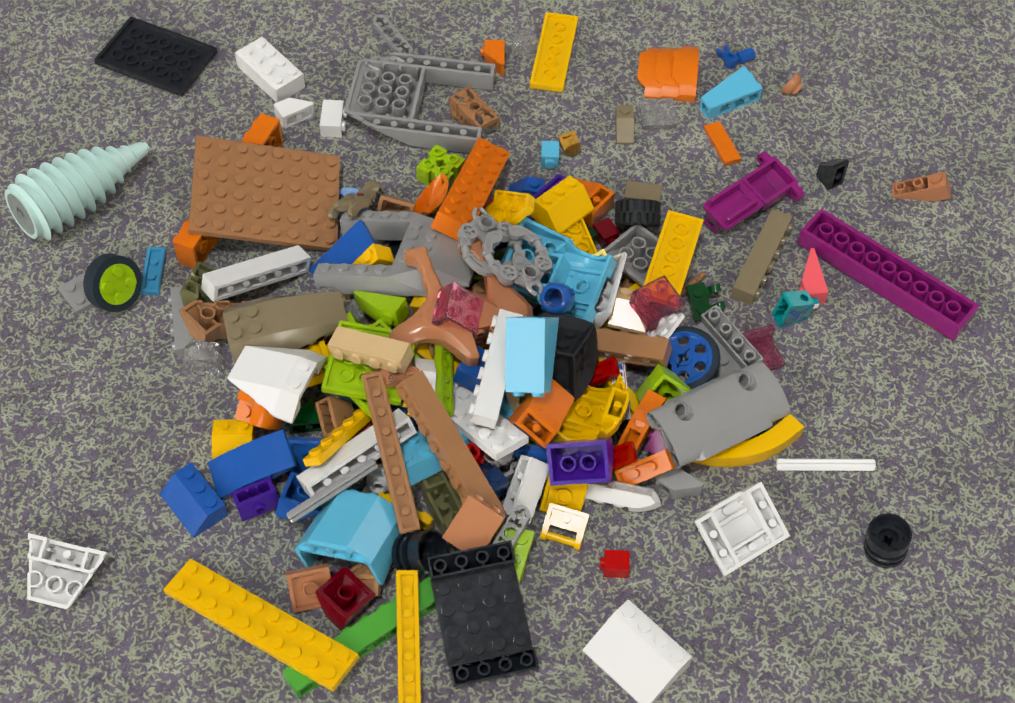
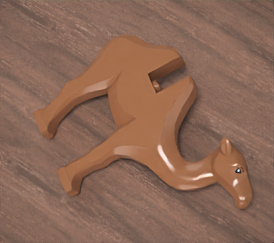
(450, 335)

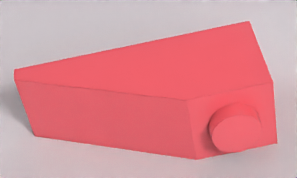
(813, 278)

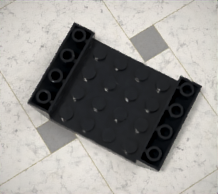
(481, 613)

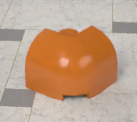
(255, 414)

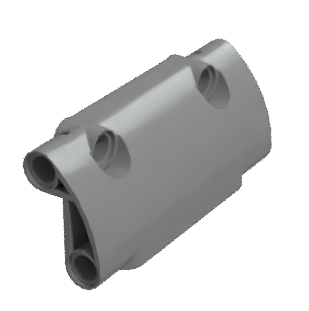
(719, 413)

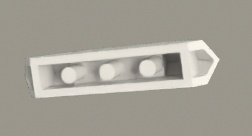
(623, 495)

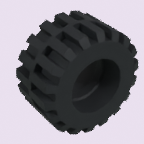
(637, 212)

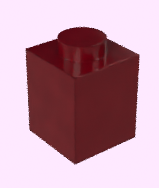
(606, 232)

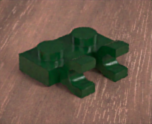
(699, 301)

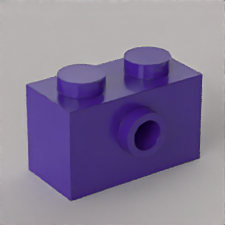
(255, 499)

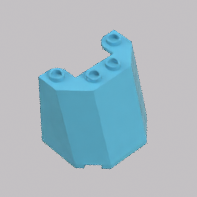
(352, 529)

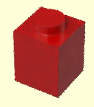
(615, 563)

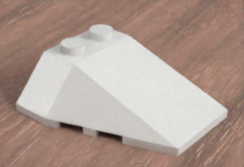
(276, 377)

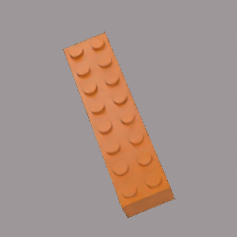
(470, 187)

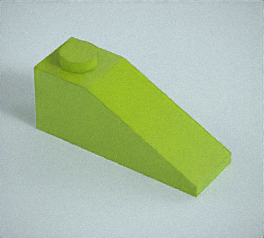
(388, 308)

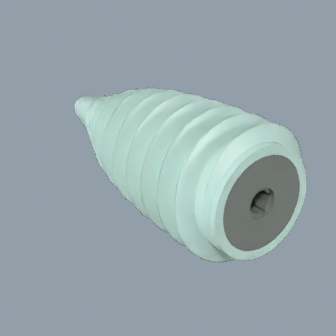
(68, 187)

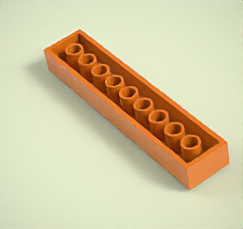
(195, 248)

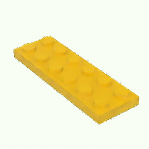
(554, 52)
(675, 249)

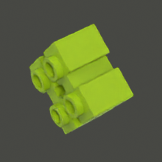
(438, 163)

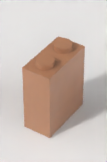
(474, 523)

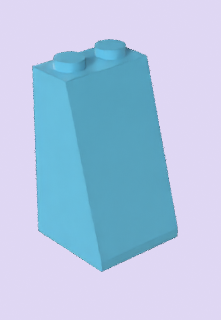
(530, 354)

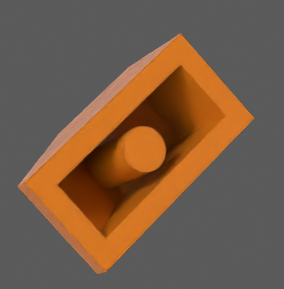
(494, 53)

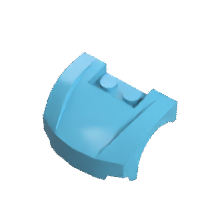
(582, 273)

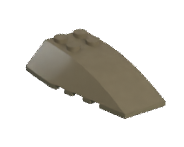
(283, 321)

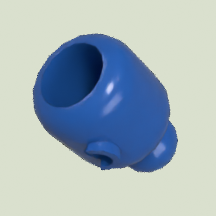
(557, 298)

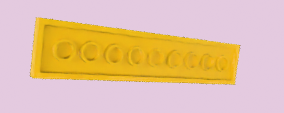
(262, 624)

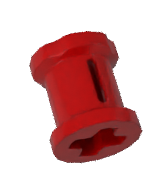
(475, 449)

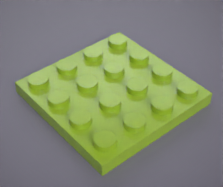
(344, 376)

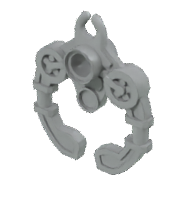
(479, 228)
(522, 270)

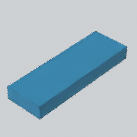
(153, 270)

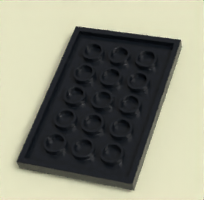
(156, 56)

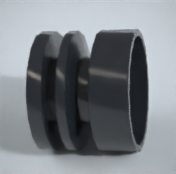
(887, 540)
(413, 548)

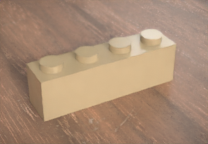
(370, 350)

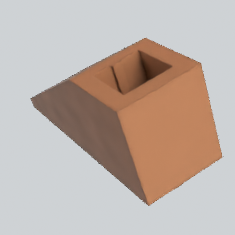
(925, 188)

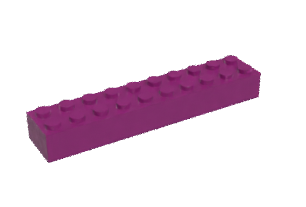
(888, 274)

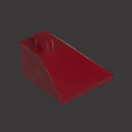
(343, 598)

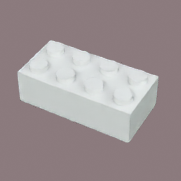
(270, 70)

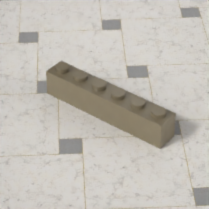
(762, 256)

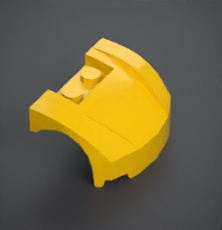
(595, 413)

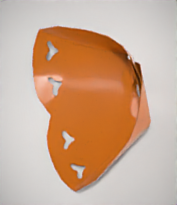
(432, 195)

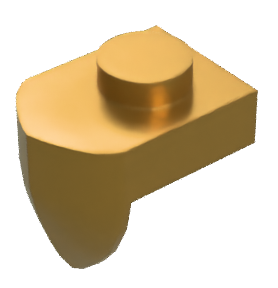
(569, 143)

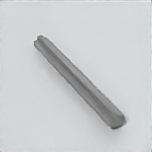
(332, 490)

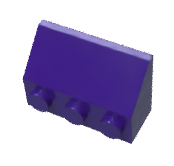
(580, 461)

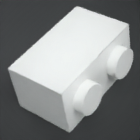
(332, 118)

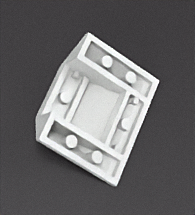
(741, 527)

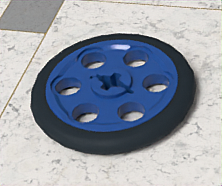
(710, 358)

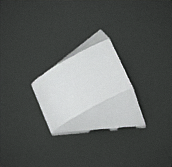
(59, 570)

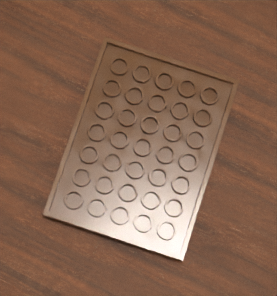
(263, 194)

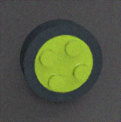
(112, 282)

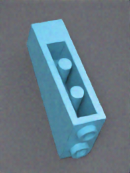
(731, 94)

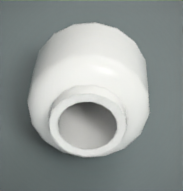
(377, 481)

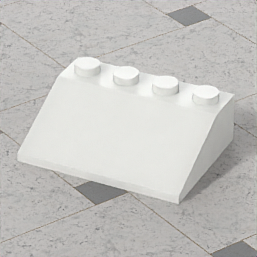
(609, 291)
(637, 654)

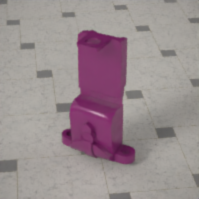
(753, 192)

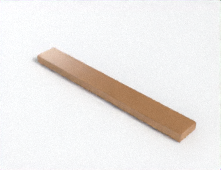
(390, 453)

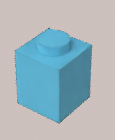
(550, 154)

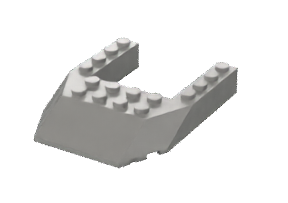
(390, 92)
(397, 278)

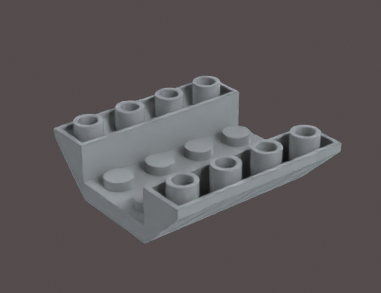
(734, 348)

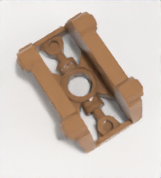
(466, 116)

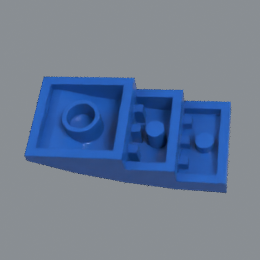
(252, 462)

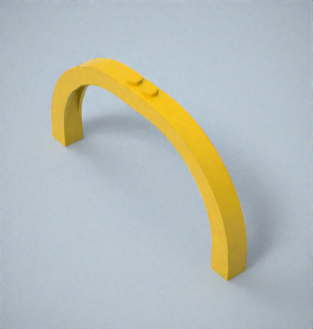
(747, 451)

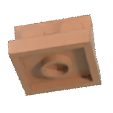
(303, 585)

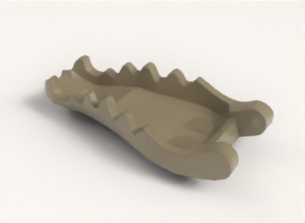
(355, 202)

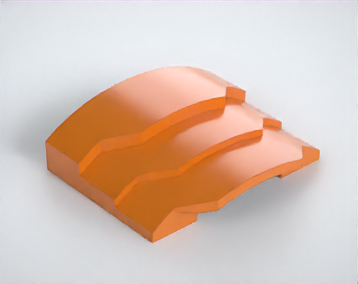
(669, 72)

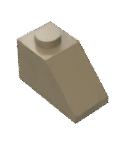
(624, 124)

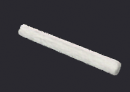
(826, 464)

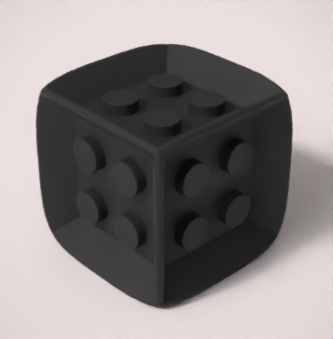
(574, 353)

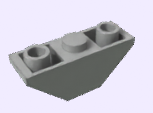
(678, 484)

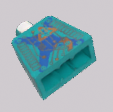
(793, 307)

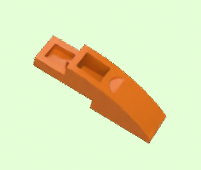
(638, 427)

